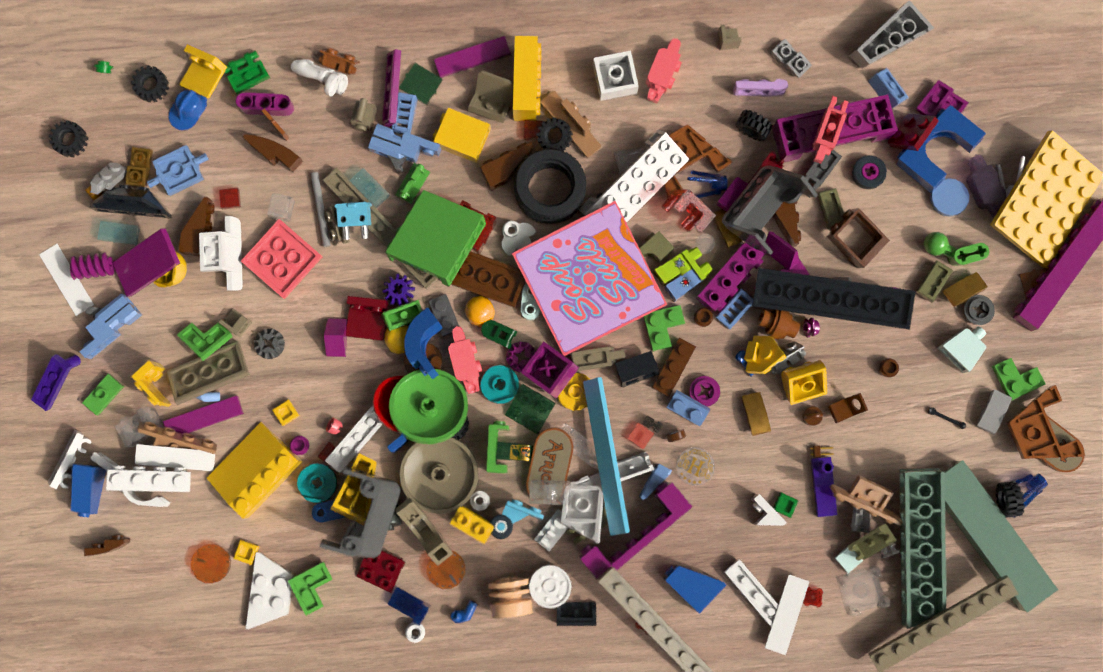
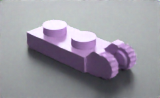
(760, 88)

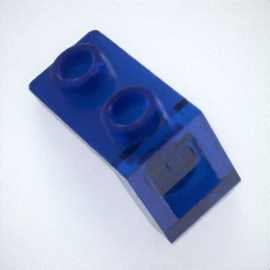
(409, 605)

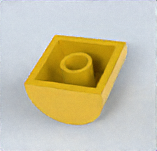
(805, 381)

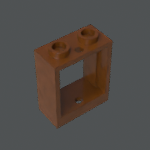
(871, 250)

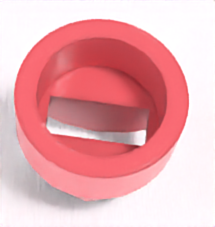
(333, 426)

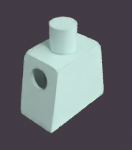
(964, 348)

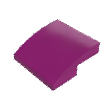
(941, 97)

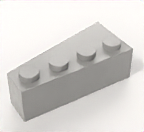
(897, 31)

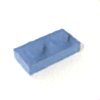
(688, 408)

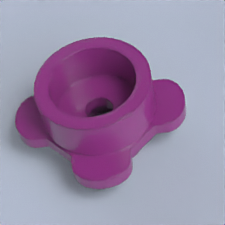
(811, 327)

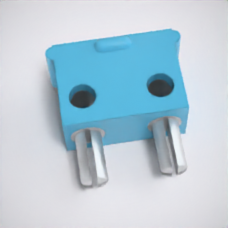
(354, 214)

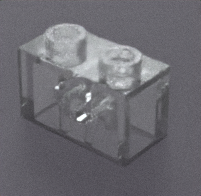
(128, 425)
(550, 492)

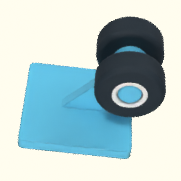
(512, 513)

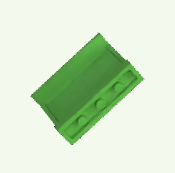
(436, 236)

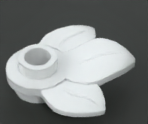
(519, 238)

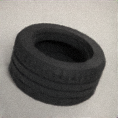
(557, 160)

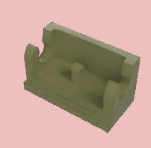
(872, 542)

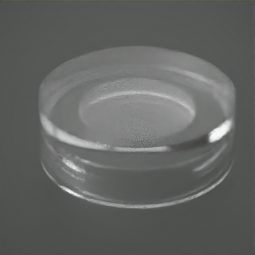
(705, 243)

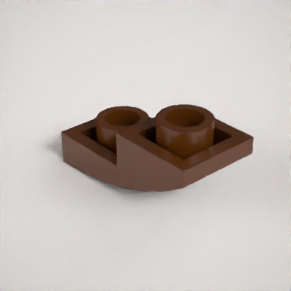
(109, 545)

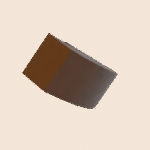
(274, 151)

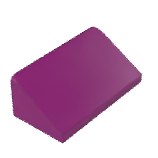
(782, 251)

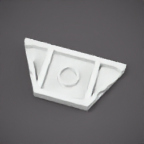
(585, 507)
(269, 592)

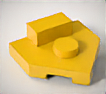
(762, 354)

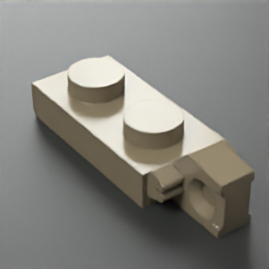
(596, 358)

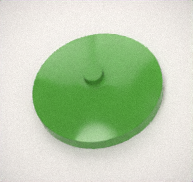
(427, 407)

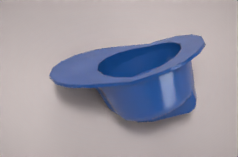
(187, 109)

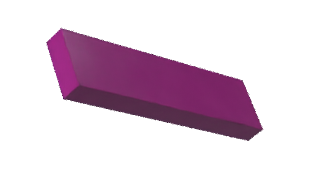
(472, 56)
(391, 88)
(206, 416)

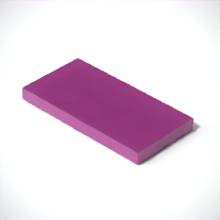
(146, 262)

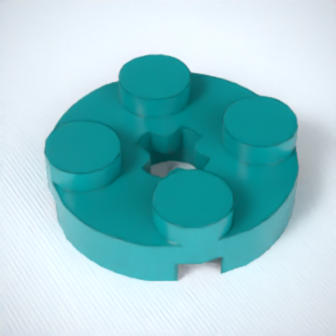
(505, 375)
(308, 490)

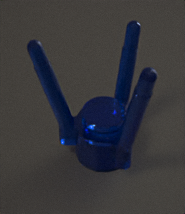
(717, 182)
(1035, 485)

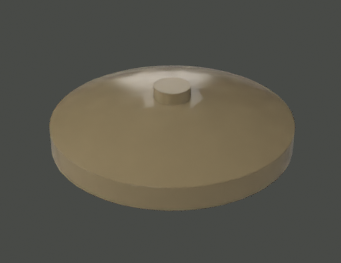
(439, 475)

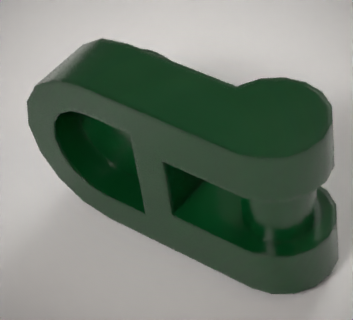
(492, 330)

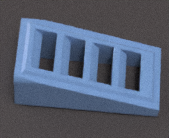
(407, 98)
(747, 297)
(657, 476)

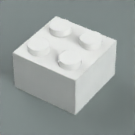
(615, 75)

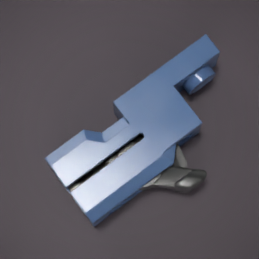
(400, 148)
(107, 322)

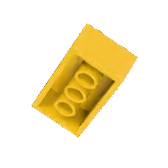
(526, 72)

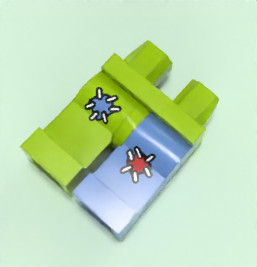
(688, 270)

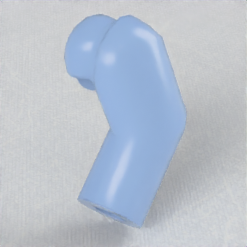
(210, 397)

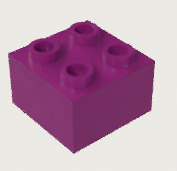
(549, 370)

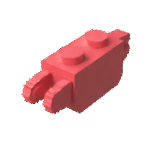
(662, 70)
(829, 130)
(464, 361)

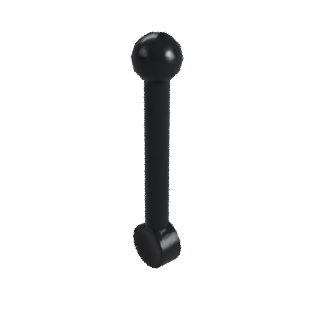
(932, 411)

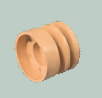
(510, 597)

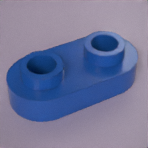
(329, 514)

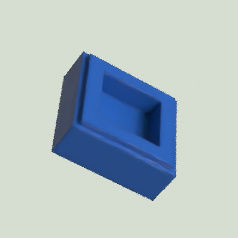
(397, 444)

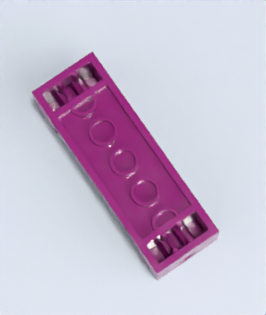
(864, 120)
(676, 506)

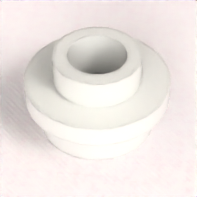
(479, 494)
(408, 632)

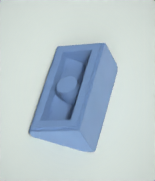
(884, 84)

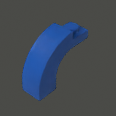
(416, 339)

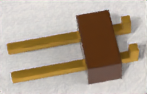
(817, 452)

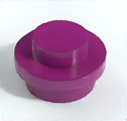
(299, 445)

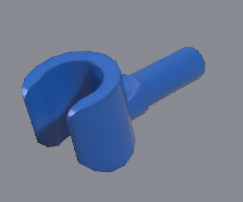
(740, 358)

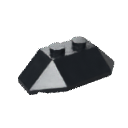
(130, 202)

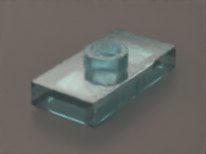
(369, 188)
(118, 233)

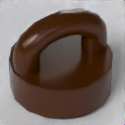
(812, 416)

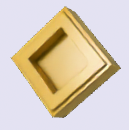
(286, 412)
(246, 552)

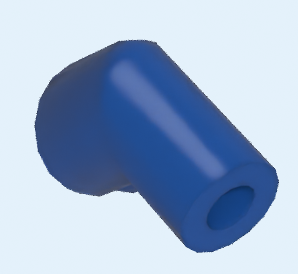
(464, 615)

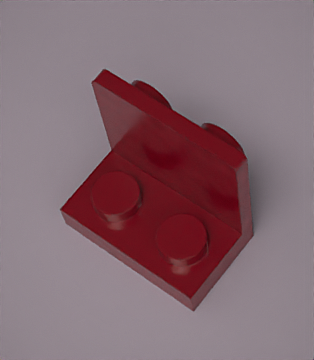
(366, 318)

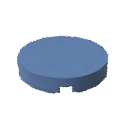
(950, 197)

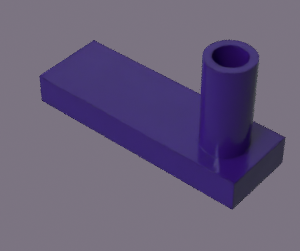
(53, 380)
(822, 480)

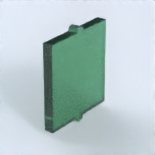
(421, 83)

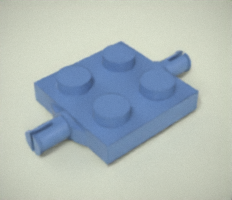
(178, 170)

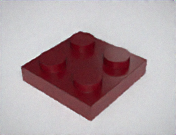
(913, 131)

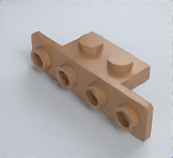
(579, 125)
(170, 438)
(868, 496)

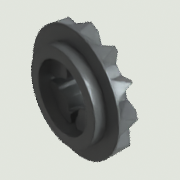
(986, 306)
(278, 343)

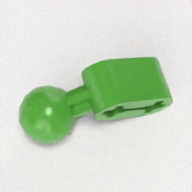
(937, 244)

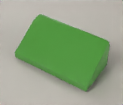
(401, 315)

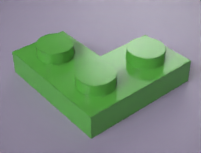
(657, 325)
(204, 343)
(1015, 383)
(305, 586)

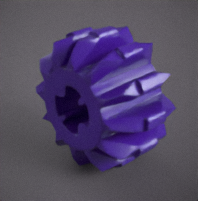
(390, 291)

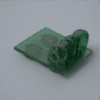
(530, 409)

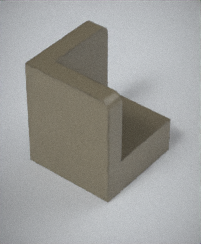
(728, 38)
(236, 323)

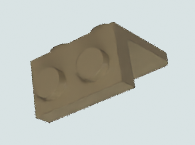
(492, 96)

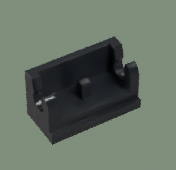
(637, 369)
(577, 614)

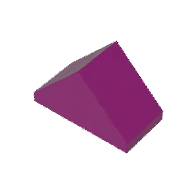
(335, 337)

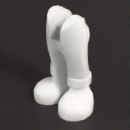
(334, 81)

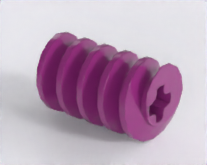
(91, 267)

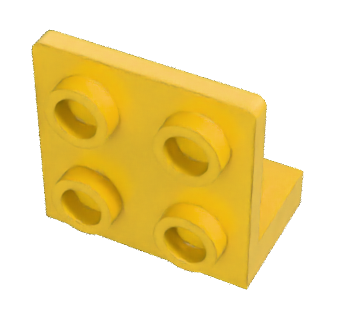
(203, 72)
(143, 379)

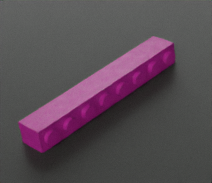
(1062, 269)

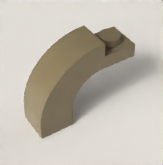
(424, 530)

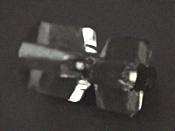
(649, 422)

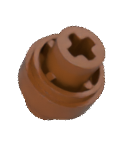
(778, 324)

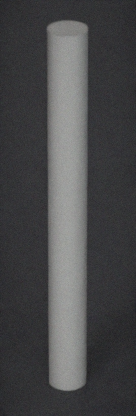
(320, 209)

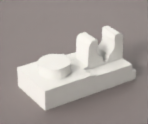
(551, 531)

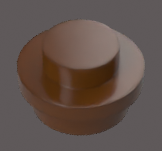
(703, 317)
(889, 368)

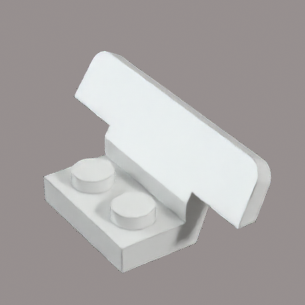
(223, 252)

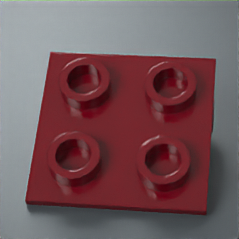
(381, 570)

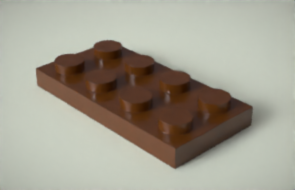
(490, 279)

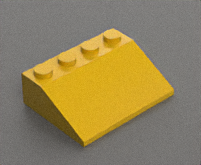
(253, 471)

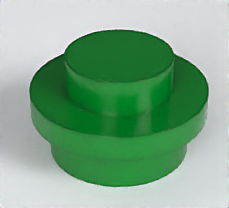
(103, 67)

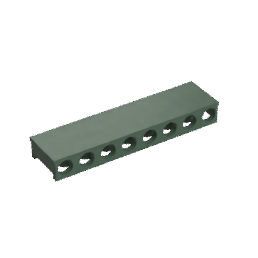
(994, 537)
(922, 544)

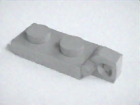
(107, 177)

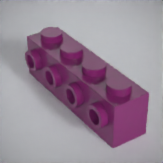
(729, 277)

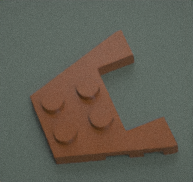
(695, 148)
(1035, 434)

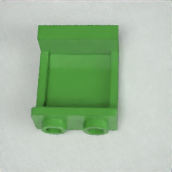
(492, 447)

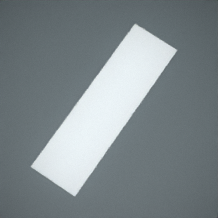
(60, 271)
(174, 457)
(787, 614)

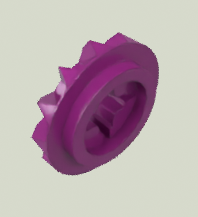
(512, 359)
(706, 382)

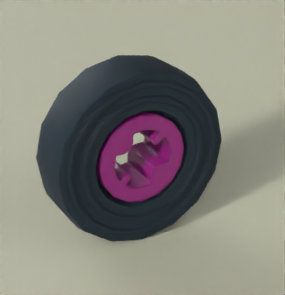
(878, 168)

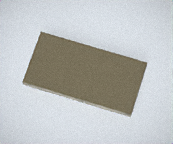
(201, 377)

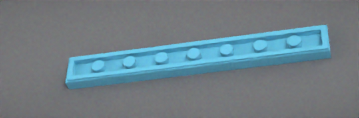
(606, 456)

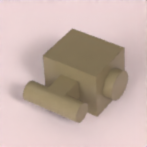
(363, 115)

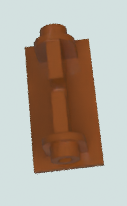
(345, 62)

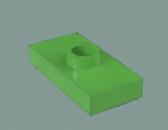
(103, 394)

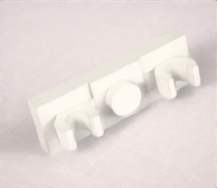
(67, 460)

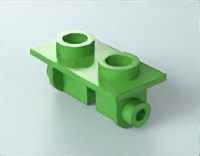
(412, 183)

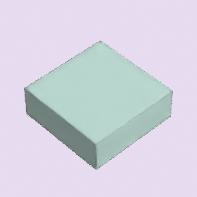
(847, 559)

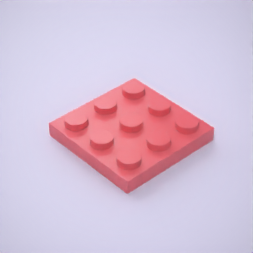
(281, 259)

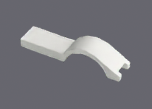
(106, 463)

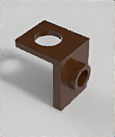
(845, 408)

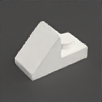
(770, 516)

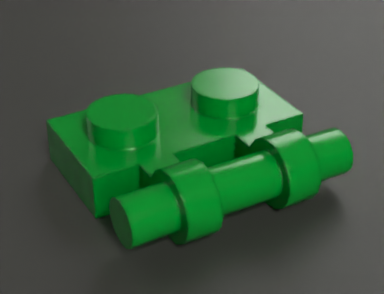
(249, 76)

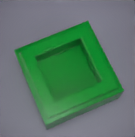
(785, 505)

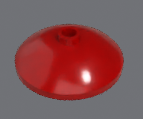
(381, 401)

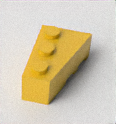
(350, 500)

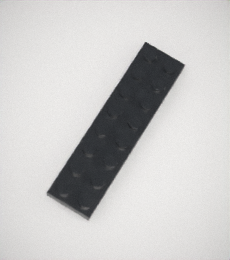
(834, 298)

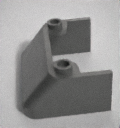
(761, 201)
(384, 496)

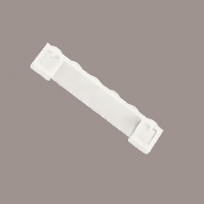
(642, 177)

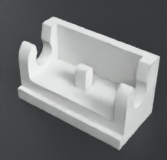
(634, 466)

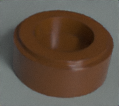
(676, 435)

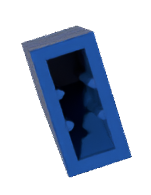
(86, 489)
(693, 586)

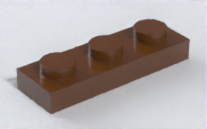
(674, 367)

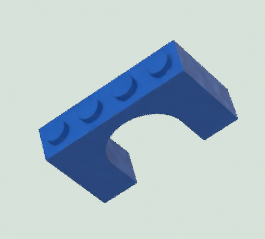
(950, 125)

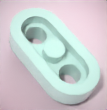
(529, 301)

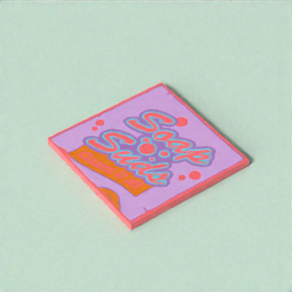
(589, 278)

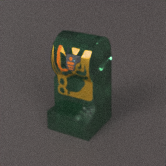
(514, 451)

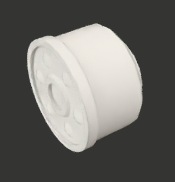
(550, 586)

